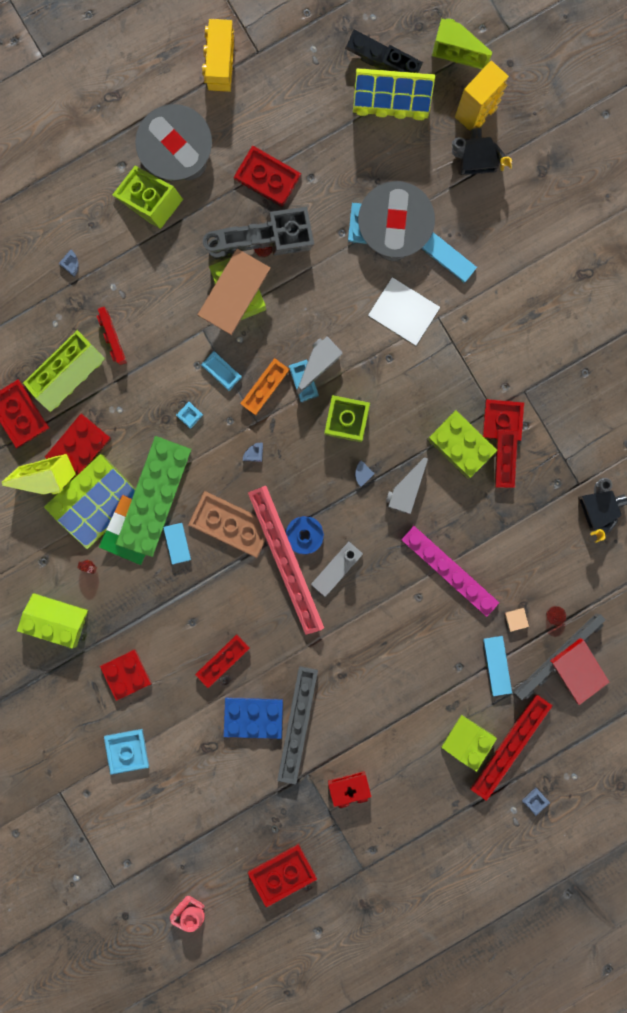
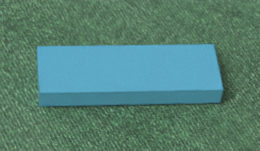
(449, 258)
(497, 665)

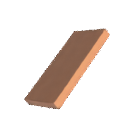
(234, 291)
(228, 524)

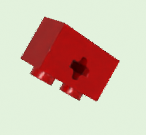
(357, 782)

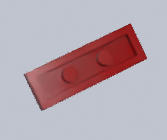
(110, 336)
(506, 458)
(222, 661)

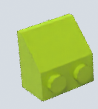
(469, 743)

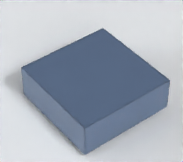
(535, 801)

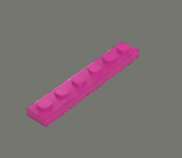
(450, 571)

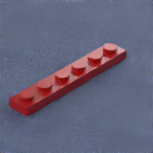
(511, 747)

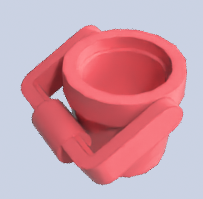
(190, 914)

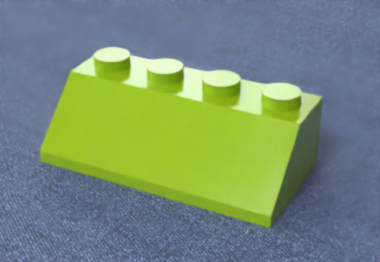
(64, 371)

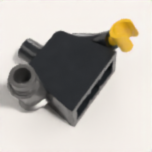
(479, 154)
(602, 508)

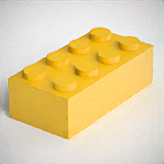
(481, 96)

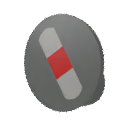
(174, 143)
(396, 219)

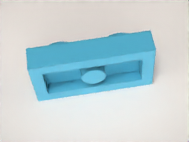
(354, 230)

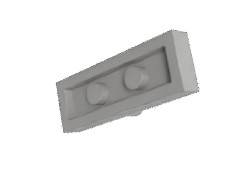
(336, 569)

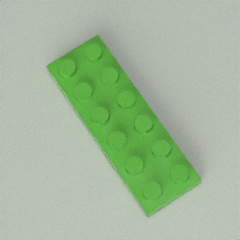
(153, 496)

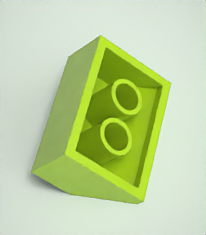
(52, 621)

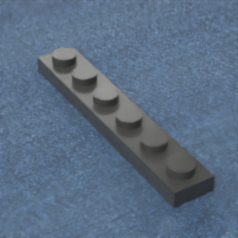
(539, 677)
(297, 725)

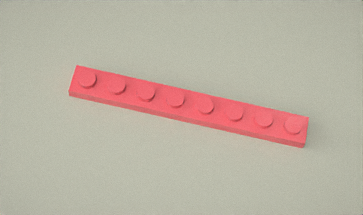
(286, 560)

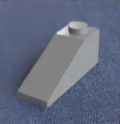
(323, 356)
(404, 494)

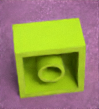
(347, 418)

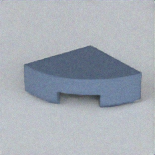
(70, 263)
(254, 453)
(363, 473)

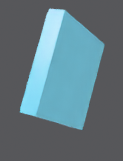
(126, 751)

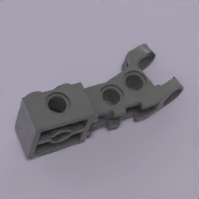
(285, 232)

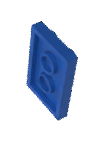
(253, 718)

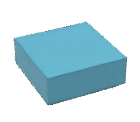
(189, 415)

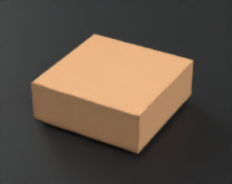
(516, 619)

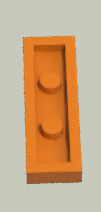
(265, 386)

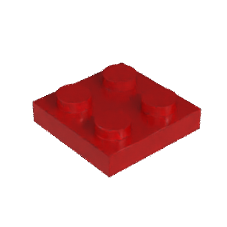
(502, 415)
(125, 674)

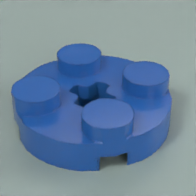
(302, 524)

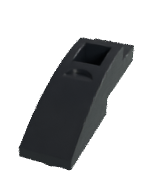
(381, 56)

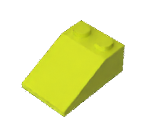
(42, 476)

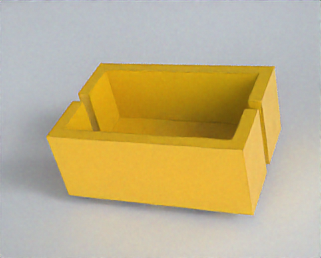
(218, 55)

